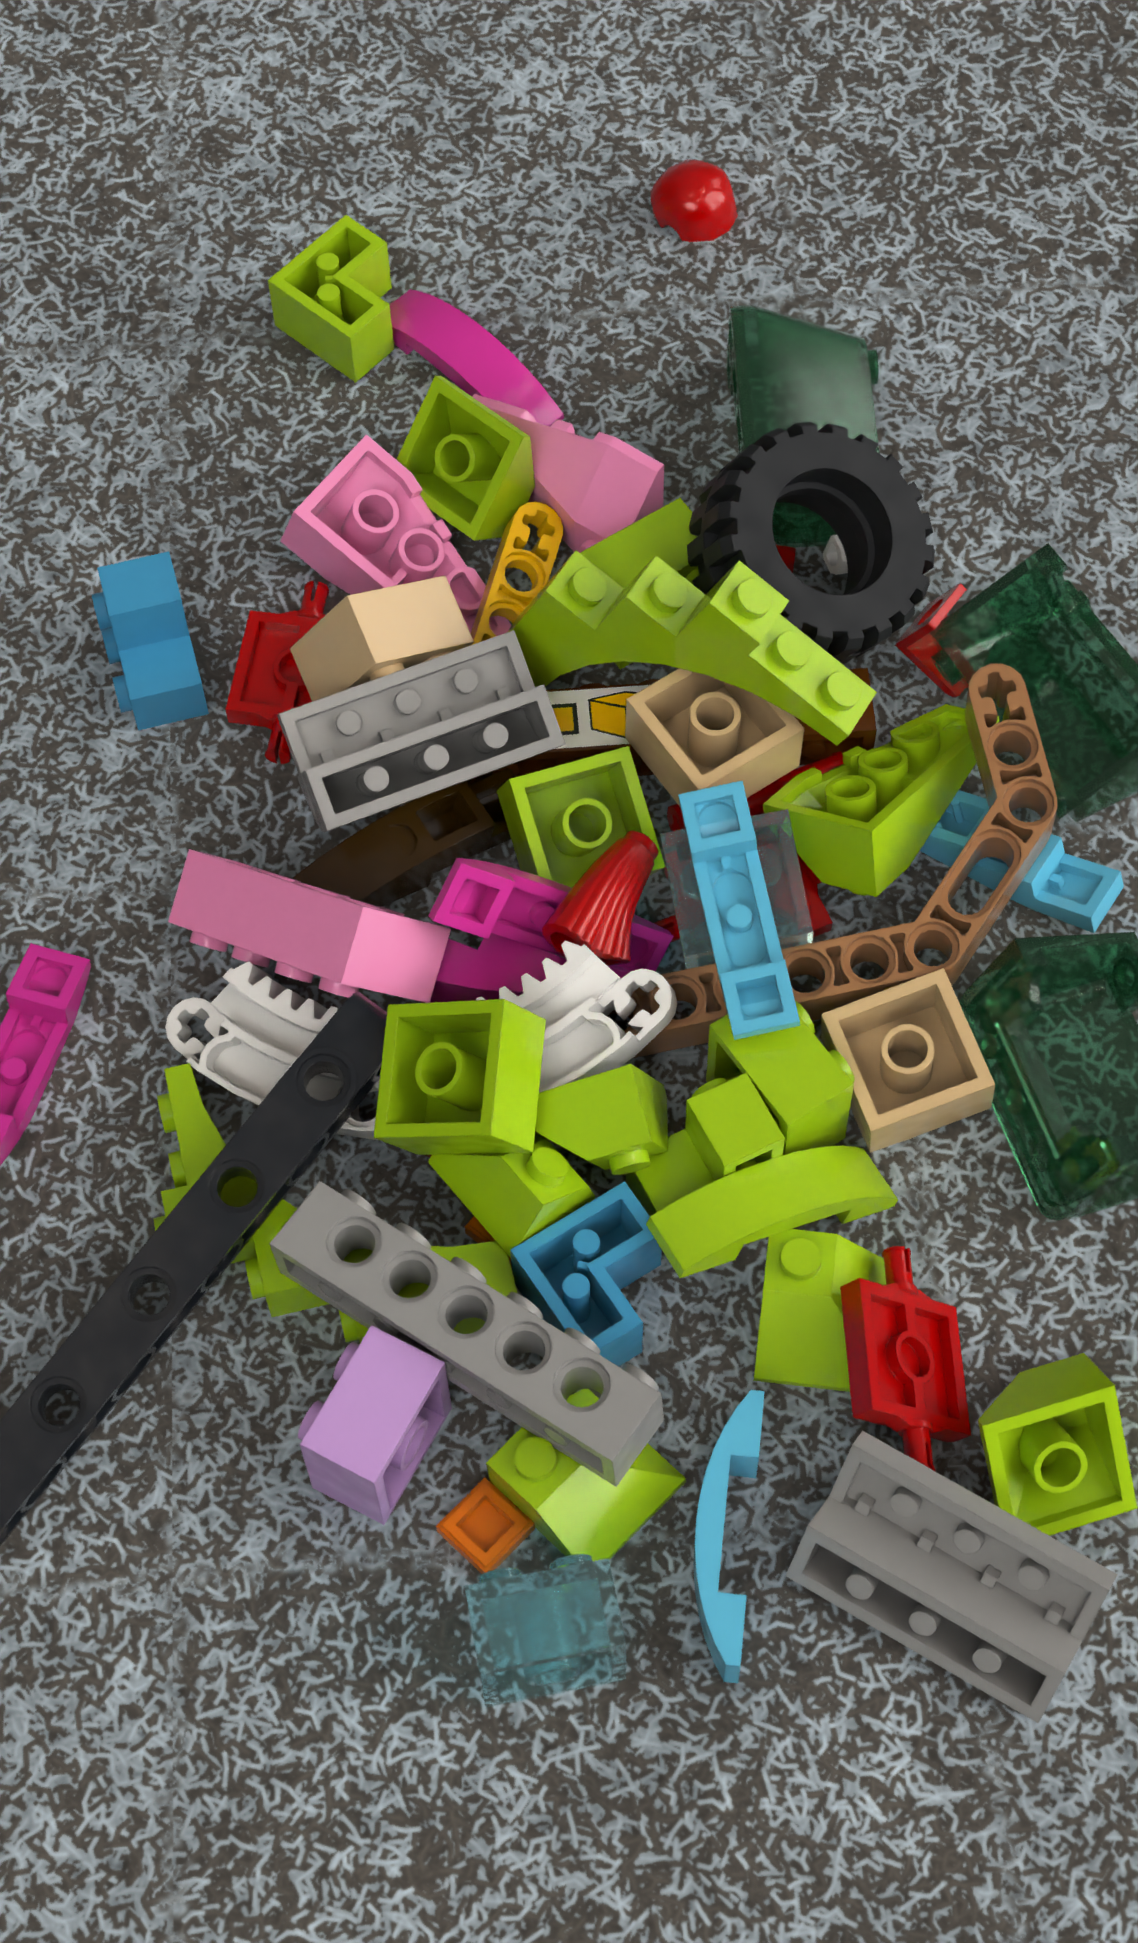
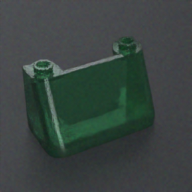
(793, 374)
(1073, 672)
(1064, 1065)

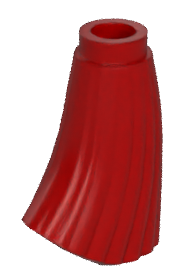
(604, 901)

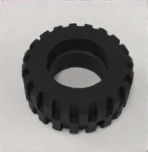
(861, 501)

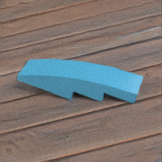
(1054, 885)

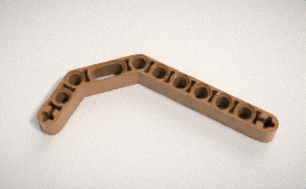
(938, 924)

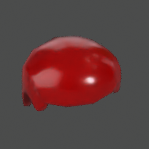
(694, 201)

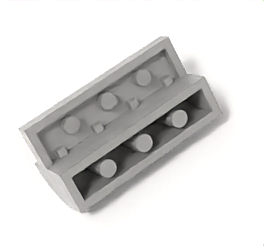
(419, 731)
(951, 1576)

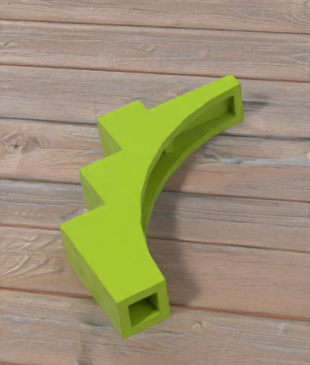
(668, 621)
(199, 1146)

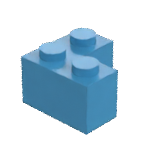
(149, 635)
(582, 1265)

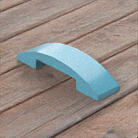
(738, 911)
(724, 1613)

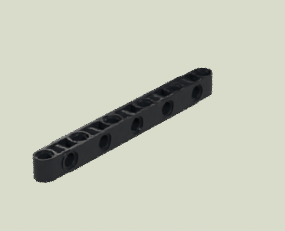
(186, 1255)

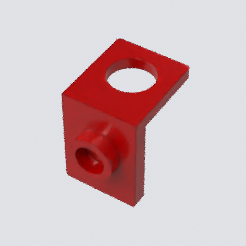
(918, 643)

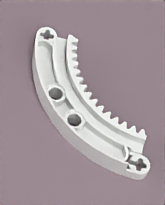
(267, 1027)

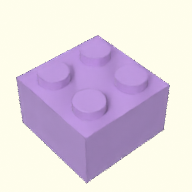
(375, 1423)

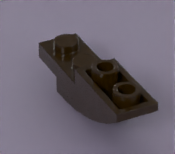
(413, 843)

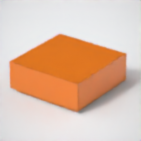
(485, 1527)

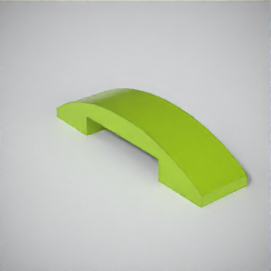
(766, 1200)

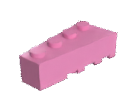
(306, 930)

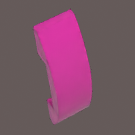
(467, 354)
(517, 904)
(34, 1031)

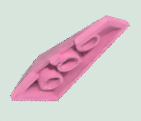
(588, 482)
(376, 532)

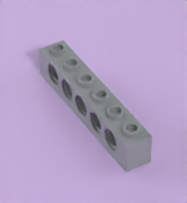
(598, 1436)

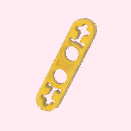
(499, 596)

